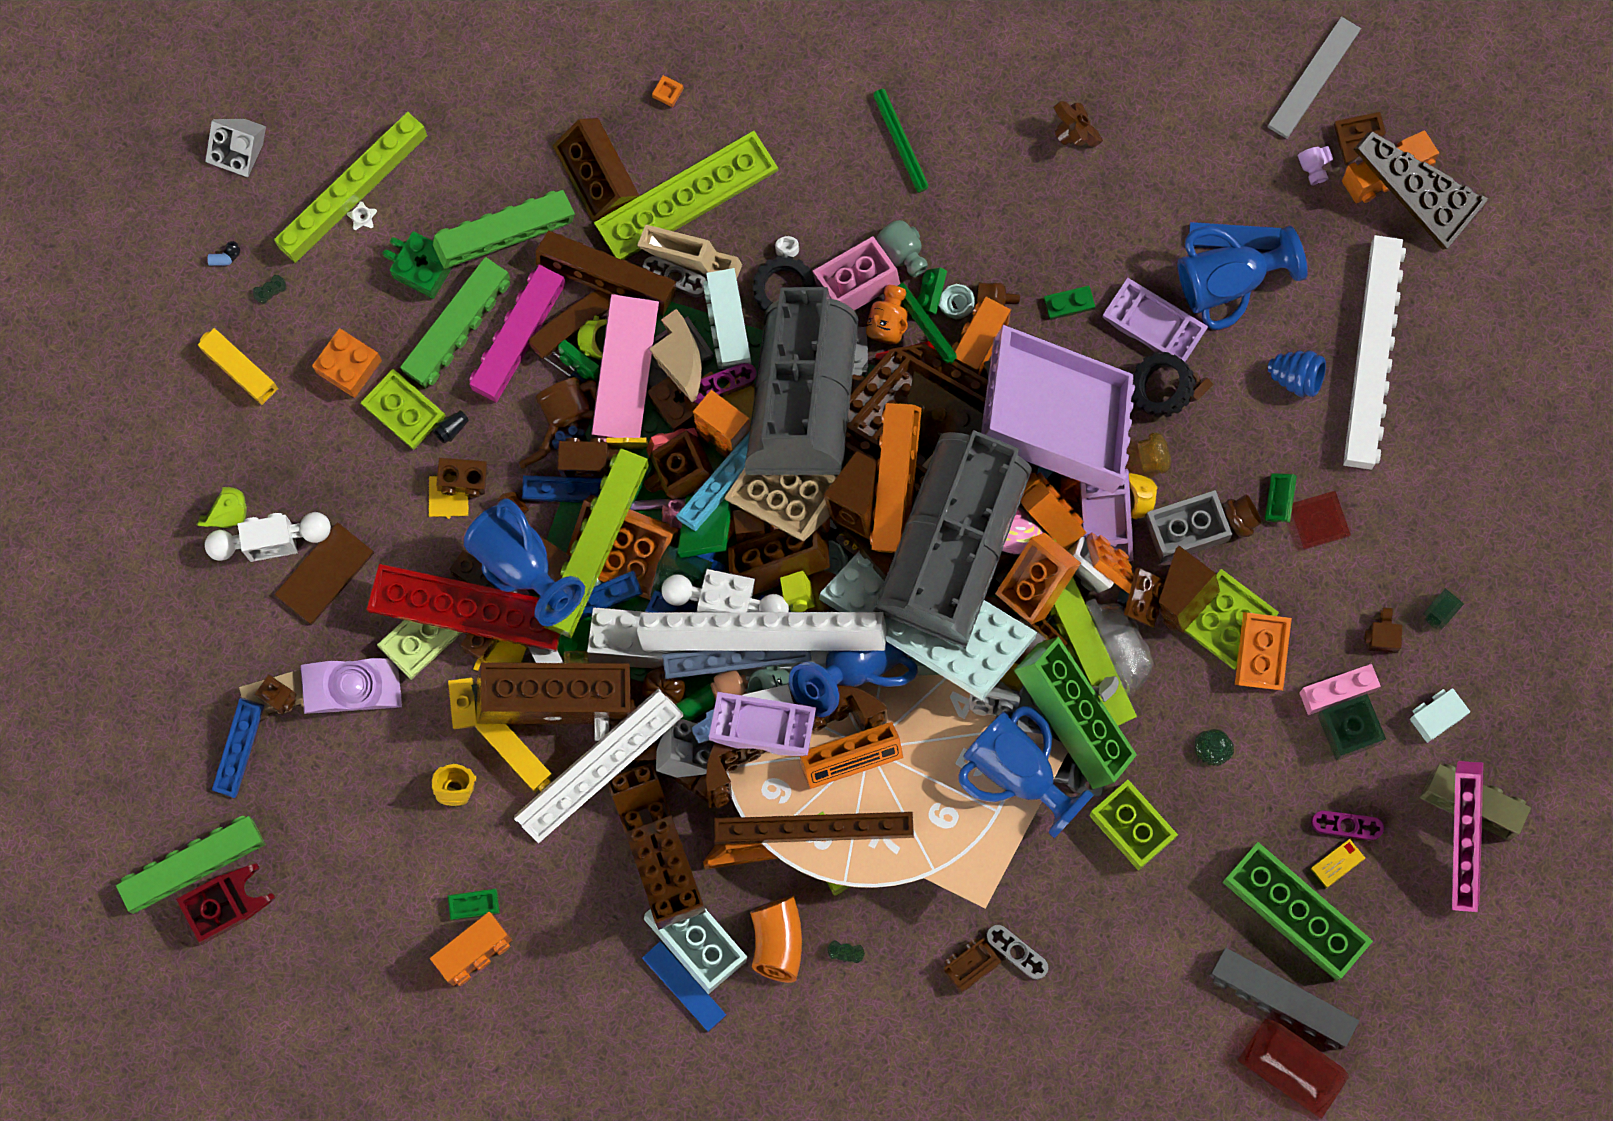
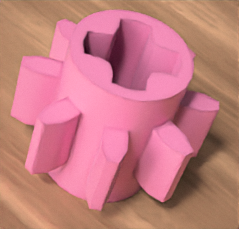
(669, 513)

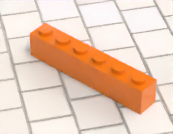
(896, 475)

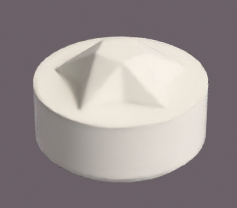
(787, 246)

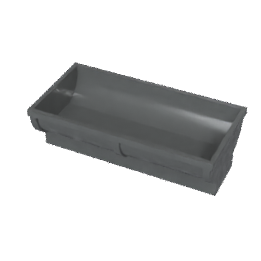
(803, 385)
(954, 536)

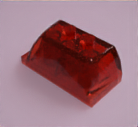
(1294, 1067)

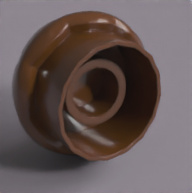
(1242, 515)
(672, 688)

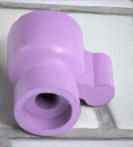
(1312, 162)

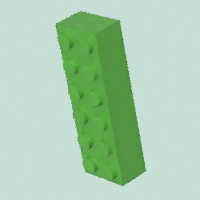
(1075, 712)
(1297, 912)

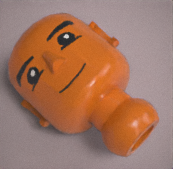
(887, 318)

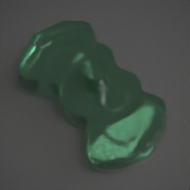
(269, 289)
(845, 952)

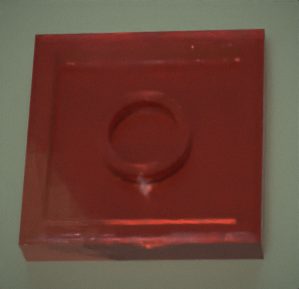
(1320, 520)

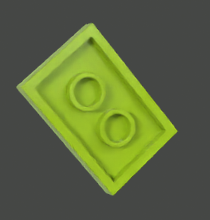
(403, 409)

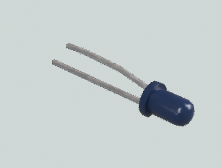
(574, 374)

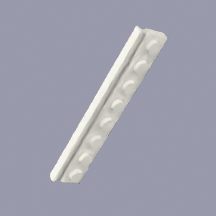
(598, 765)

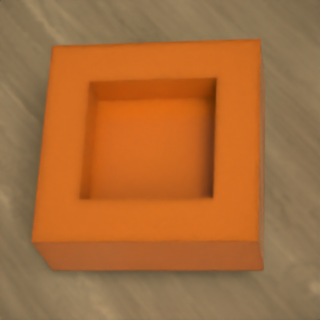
(667, 91)

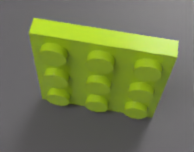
(1221, 621)

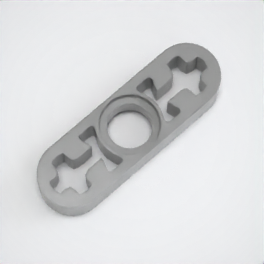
(693, 277)
(1017, 942)

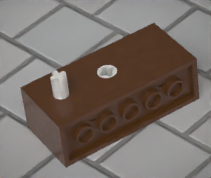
(554, 694)

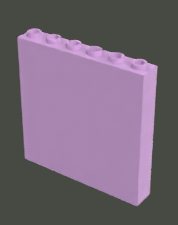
(1059, 408)

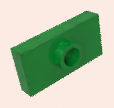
(1280, 497)
(473, 904)

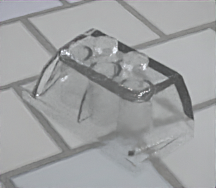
(1123, 643)

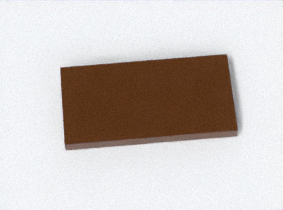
(324, 573)

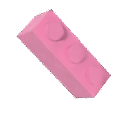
(1339, 689)

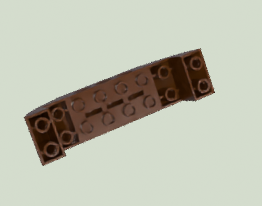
(865, 708)
(656, 846)

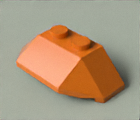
(735, 854)

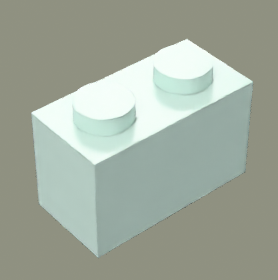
(1439, 715)

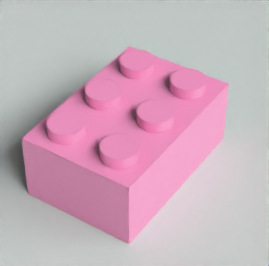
(858, 274)

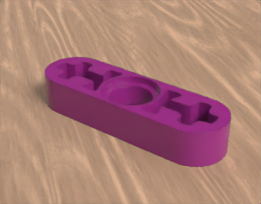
(741, 382)
(1365, 834)

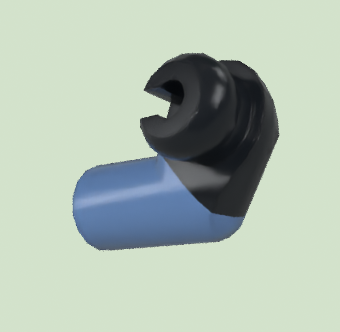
(227, 257)

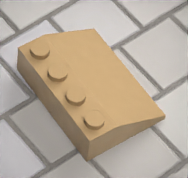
(784, 501)

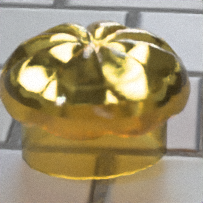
(1154, 454)

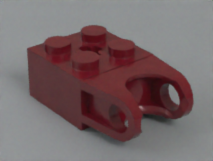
(232, 904)

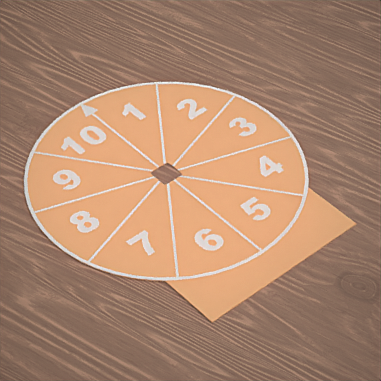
(956, 838)

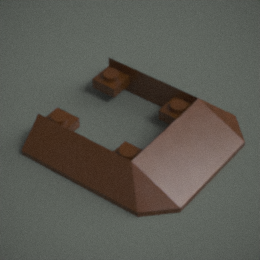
(892, 383)

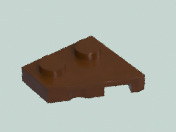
(1352, 130)

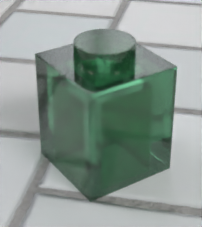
(1442, 609)

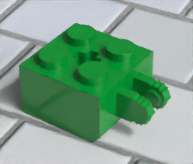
(406, 265)

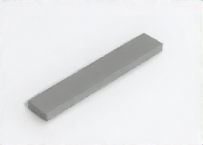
(1314, 77)

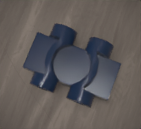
(573, 433)

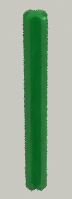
(900, 140)
(928, 327)

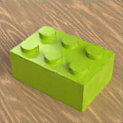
(1133, 825)

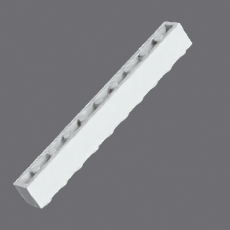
(1373, 353)
(763, 631)

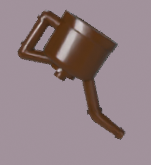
(563, 406)

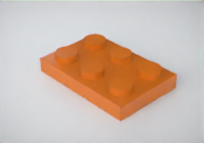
(1110, 562)
(1263, 651)

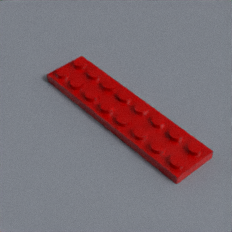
(459, 607)

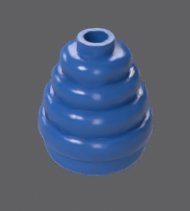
(1299, 372)

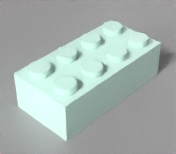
(727, 316)
(701, 948)

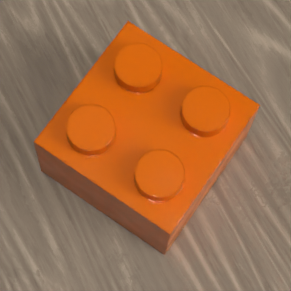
(347, 363)

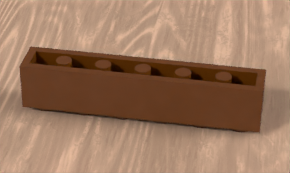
(603, 271)

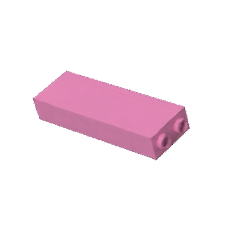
(624, 368)

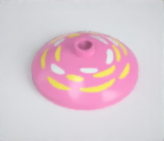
(1021, 531)

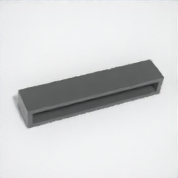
(1283, 998)

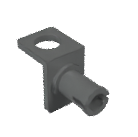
(1075, 780)

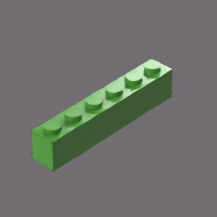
(503, 228)
(455, 323)
(190, 864)

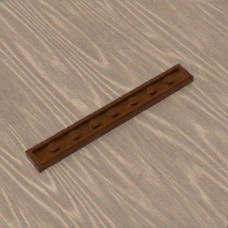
(813, 828)

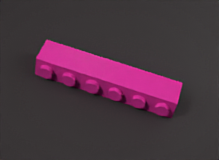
(512, 340)
(1467, 836)

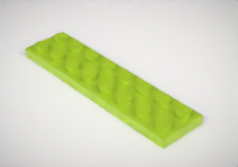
(688, 194)

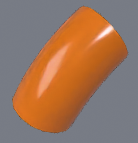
(777, 940)

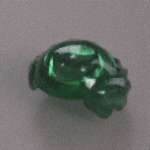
(1214, 747)

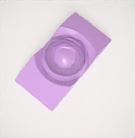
(1154, 321)
(1108, 515)
(350, 685)
(762, 724)

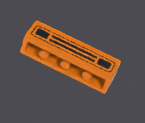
(851, 755)

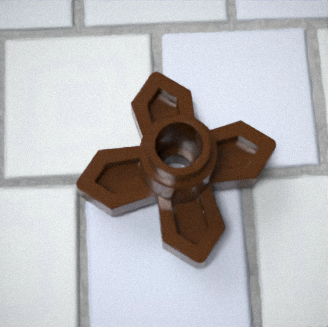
(1075, 125)

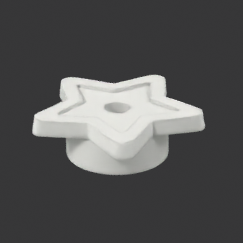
(360, 210)

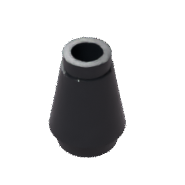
(449, 427)

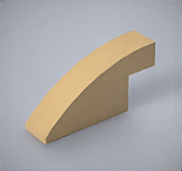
(686, 251)
(679, 355)

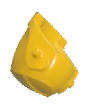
(1142, 495)
(453, 774)

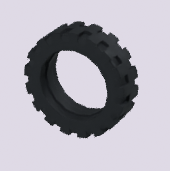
(774, 266)
(1178, 400)

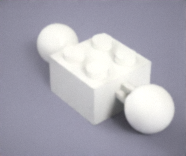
(267, 537)
(720, 594)

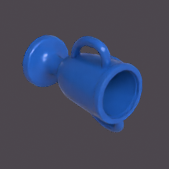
(1233, 271)
(517, 558)
(818, 687)
(1019, 767)

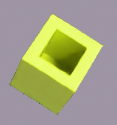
(797, 592)

